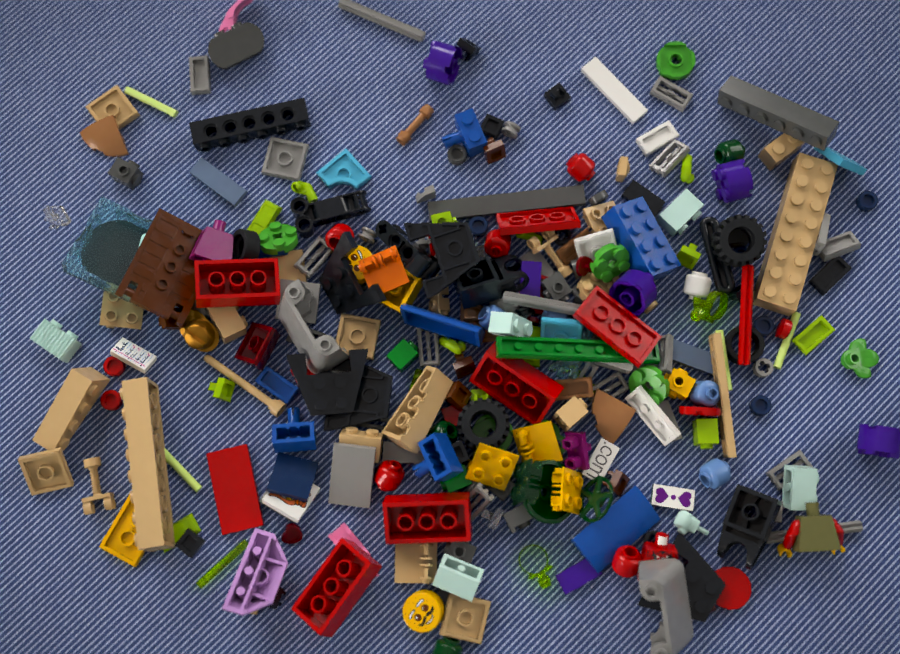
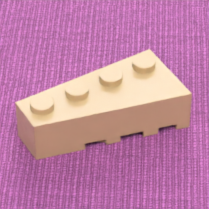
(70, 407)
(418, 410)

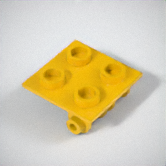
(537, 442)
(491, 466)
(570, 492)

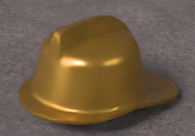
(199, 332)

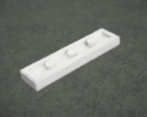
(614, 90)

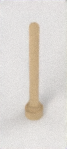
(275, 406)

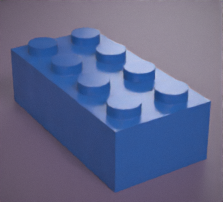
(642, 237)

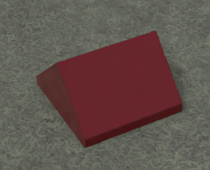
(257, 345)

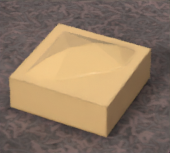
(622, 169)

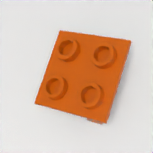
(384, 269)

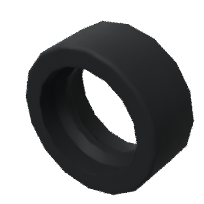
(246, 245)
(757, 338)

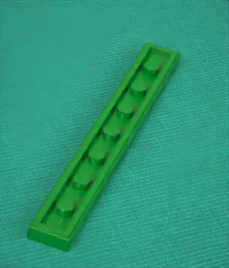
(563, 349)

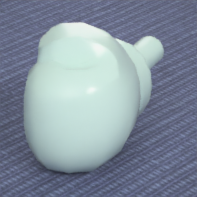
(688, 523)

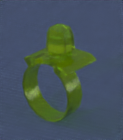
(702, 307)
(543, 579)

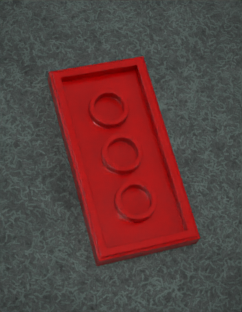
(537, 220)
(617, 326)
(235, 489)

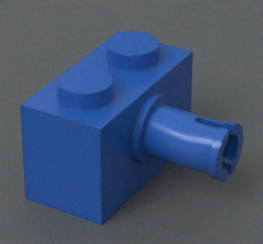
(468, 133)
(294, 435)
(439, 458)

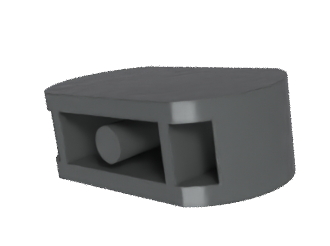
(235, 45)

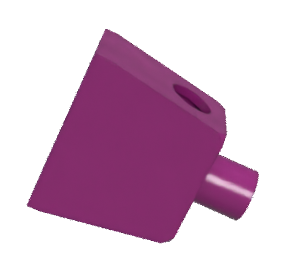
(213, 243)

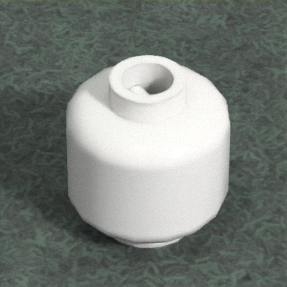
(697, 285)

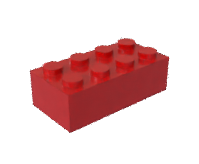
(237, 282)
(516, 385)
(427, 518)
(336, 587)

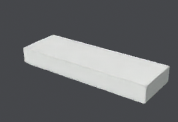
(653, 415)

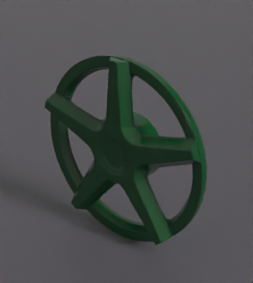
(596, 499)

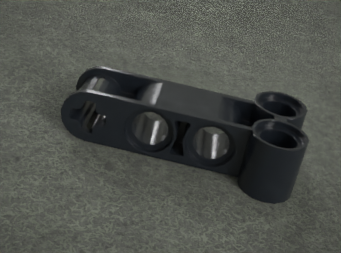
(328, 211)
(418, 264)

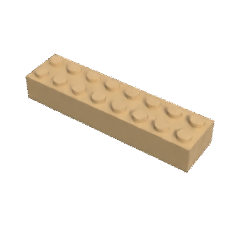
(794, 234)
(147, 465)

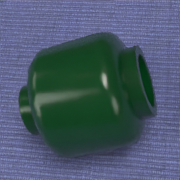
(729, 151)
(444, 427)
(447, 646)

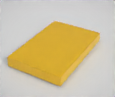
(120, 536)

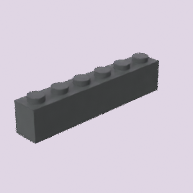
(778, 112)

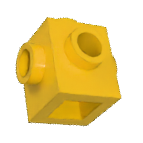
(684, 383)

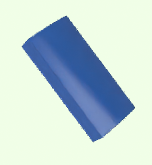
(442, 325)
(621, 526)

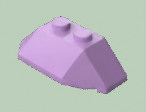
(257, 575)

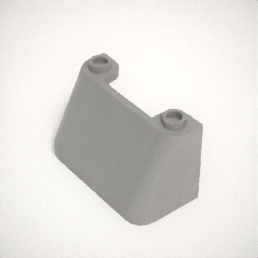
(321, 353)
(666, 582)

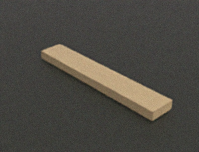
(720, 378)

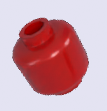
(581, 167)
(334, 234)
(497, 245)
(389, 475)
(626, 561)

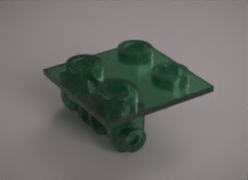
(523, 474)

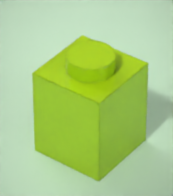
(705, 433)

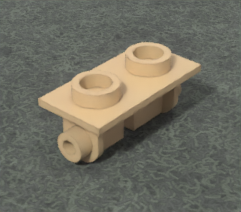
(439, 304)

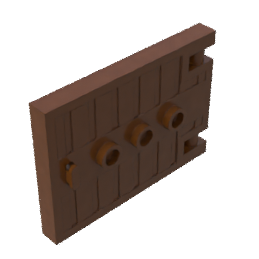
(163, 269)

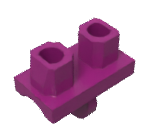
(577, 450)

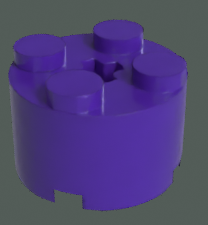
(442, 62)
(732, 181)
(634, 291)
(879, 441)

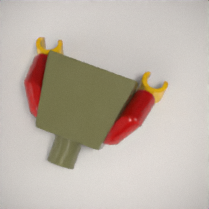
(812, 533)

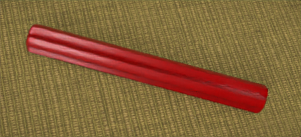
(746, 309)

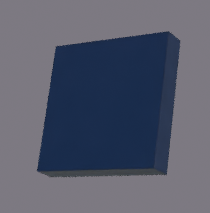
(292, 477)

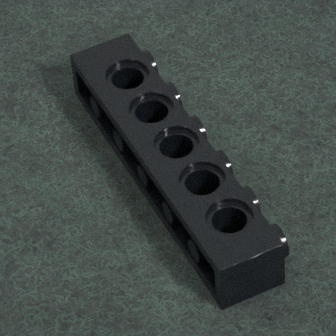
(241, 120)

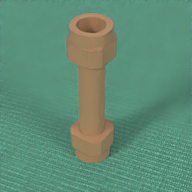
(425, 113)

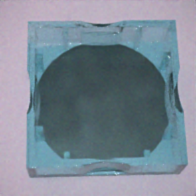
(106, 247)

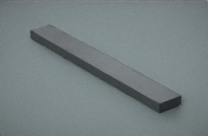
(510, 202)

